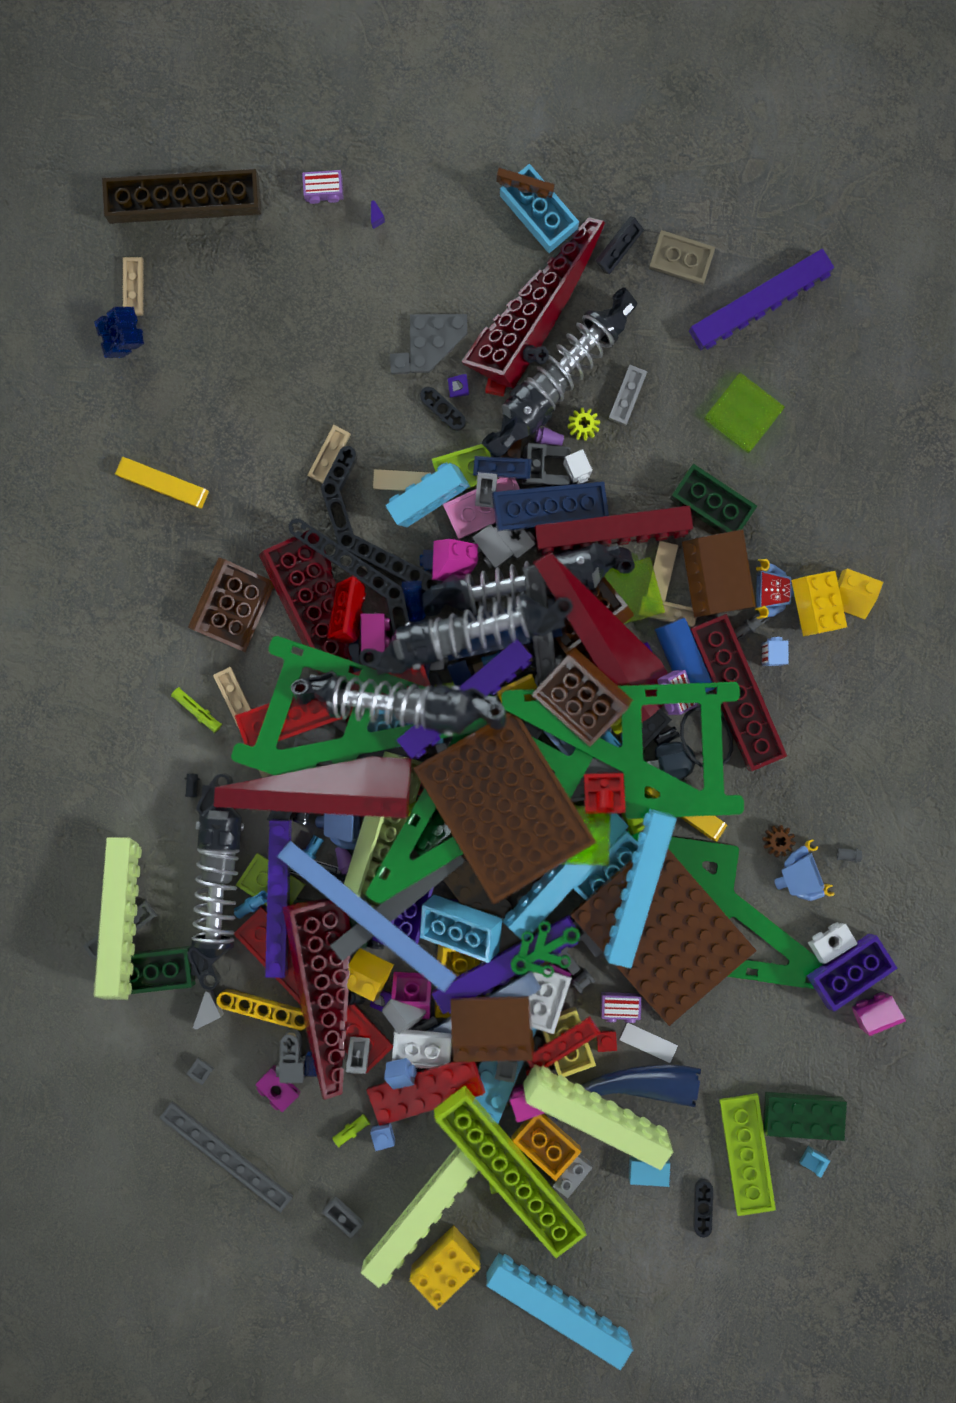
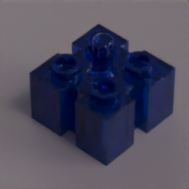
(119, 332)

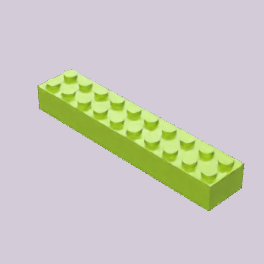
(509, 1171)

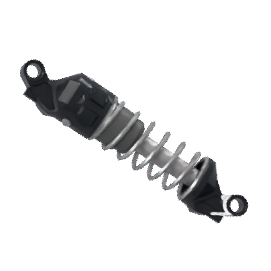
(535, 399)
(586, 564)
(430, 640)
(434, 707)
(218, 843)

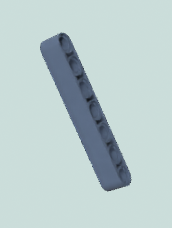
(521, 986)

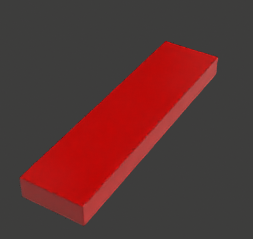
(565, 1043)

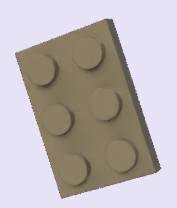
(682, 257)

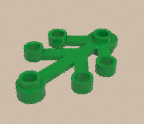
(542, 952)

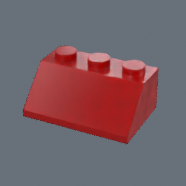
(347, 611)

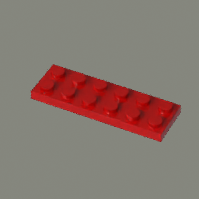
(429, 1091)

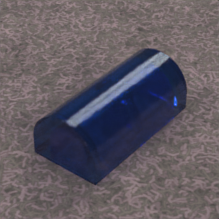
(413, 599)

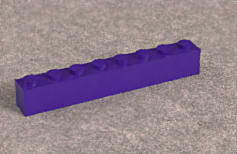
(761, 299)
(486, 680)
(277, 898)
(498, 971)

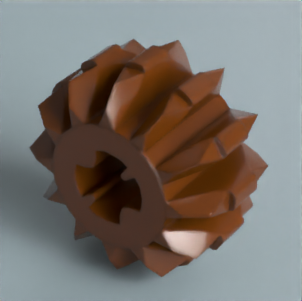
(777, 848)

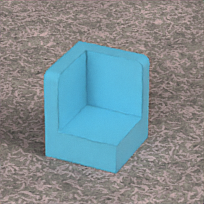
(814, 1161)

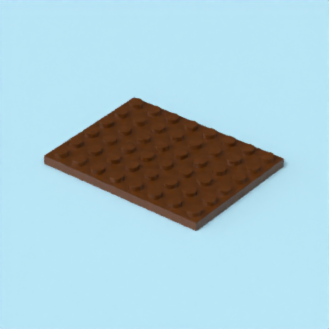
(504, 807)
(683, 944)

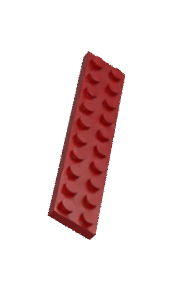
(308, 716)
(253, 937)

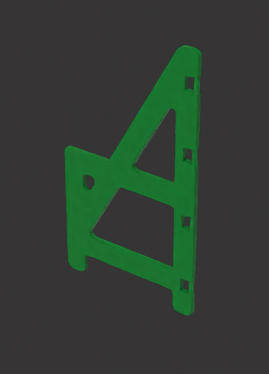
(356, 738)
(675, 796)
(407, 872)
(721, 889)

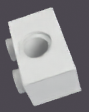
(577, 467)
(843, 941)

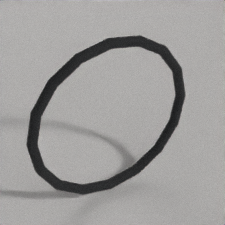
(684, 743)

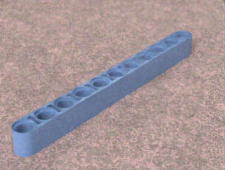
(367, 916)

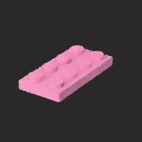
(467, 517)

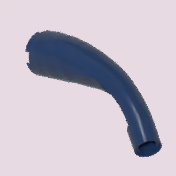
(658, 1082)

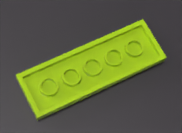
(747, 1154)

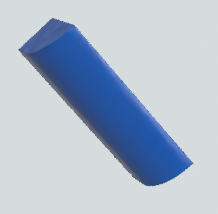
(682, 651)

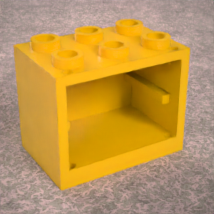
(445, 1267)

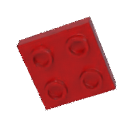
(604, 793)

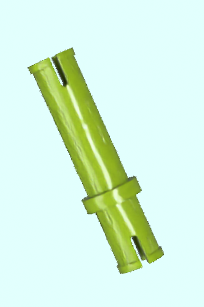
(201, 714)

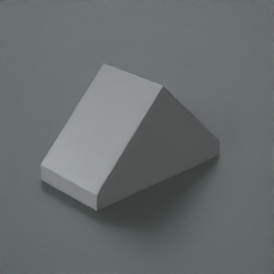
(485, 487)
(208, 1010)
(402, 1015)
(358, 1055)

